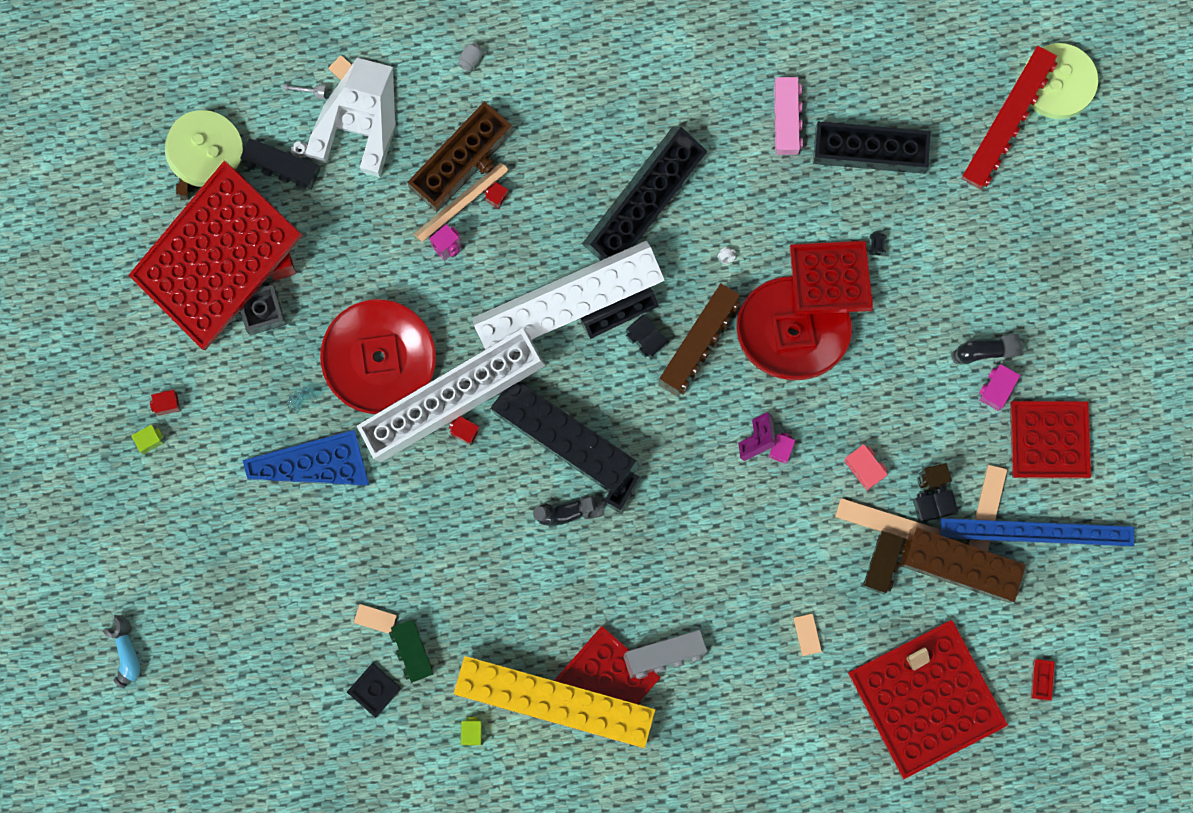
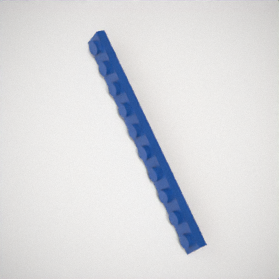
(1037, 532)

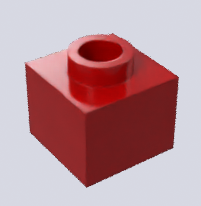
(496, 195)

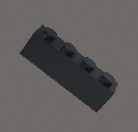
(279, 163)
(619, 312)

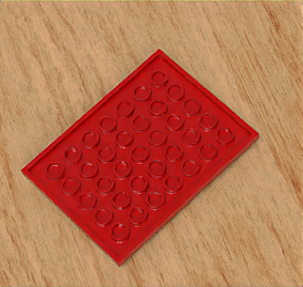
(215, 255)

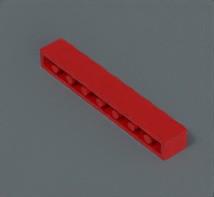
(1009, 117)

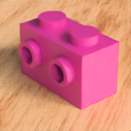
(446, 242)
(999, 387)

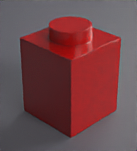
(165, 403)
(464, 430)

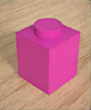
(783, 448)

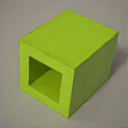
(148, 439)
(471, 731)

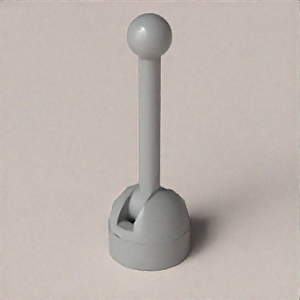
(318, 90)

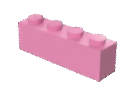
(787, 116)

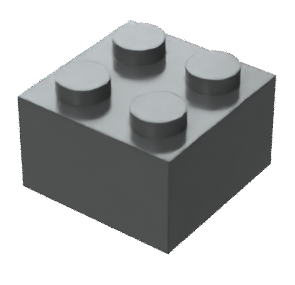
(263, 311)

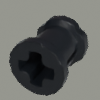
(877, 244)

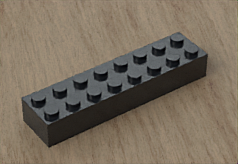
(646, 194)
(565, 438)

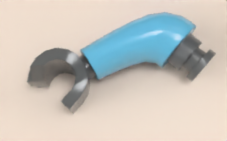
(129, 662)

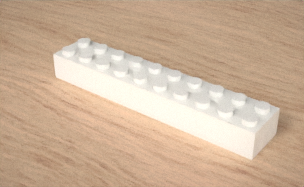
(572, 296)
(451, 395)

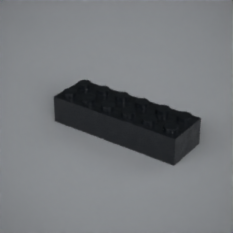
(871, 147)

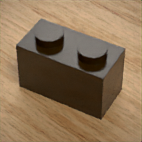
(934, 477)

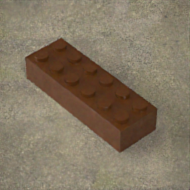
(460, 156)
(699, 339)
(962, 565)

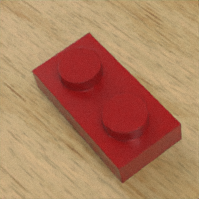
(1042, 679)

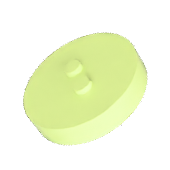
(1069, 86)
(200, 144)

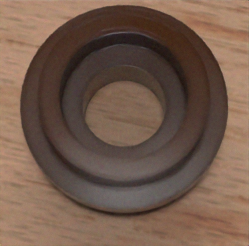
(486, 165)

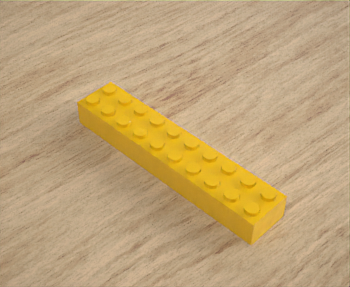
(554, 702)

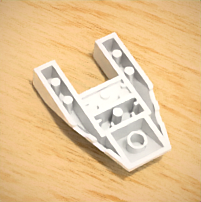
(359, 105)

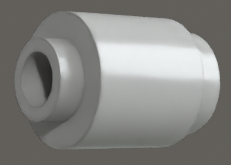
(470, 57)

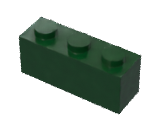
(411, 650)

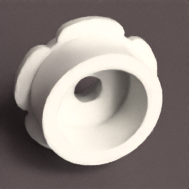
(299, 145)
(726, 252)

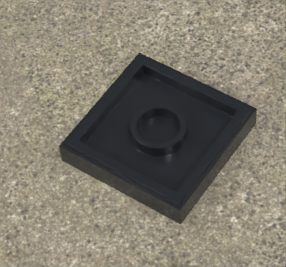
(374, 690)

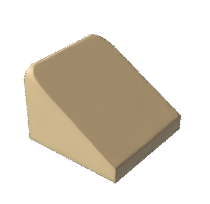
(918, 659)

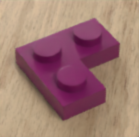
(761, 440)

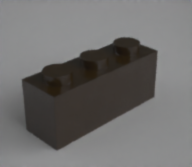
(884, 562)

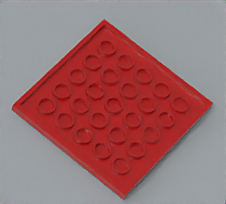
(930, 709)

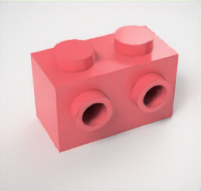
(866, 467)

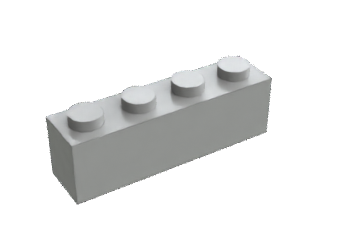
(665, 654)

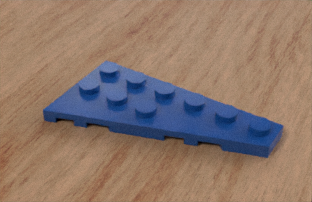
(323, 461)

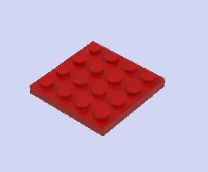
(831, 277)
(1050, 440)
(603, 670)

